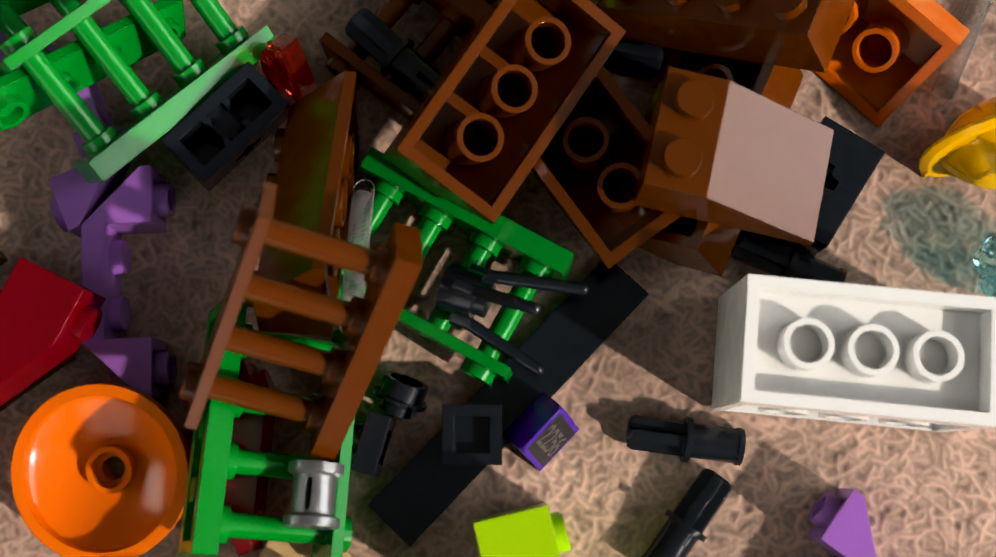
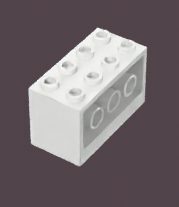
(856, 354)

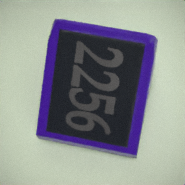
(541, 430)

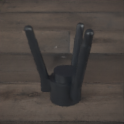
(472, 292)

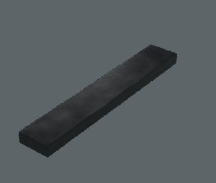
(561, 347)

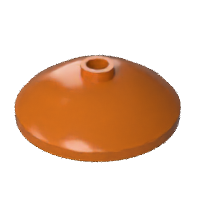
(66, 479)

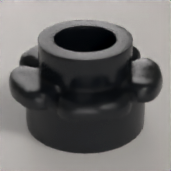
(401, 395)

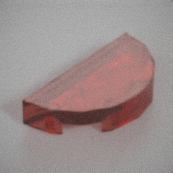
(287, 66)

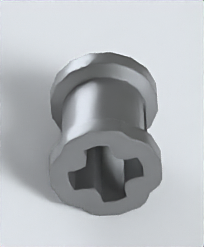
(313, 495)

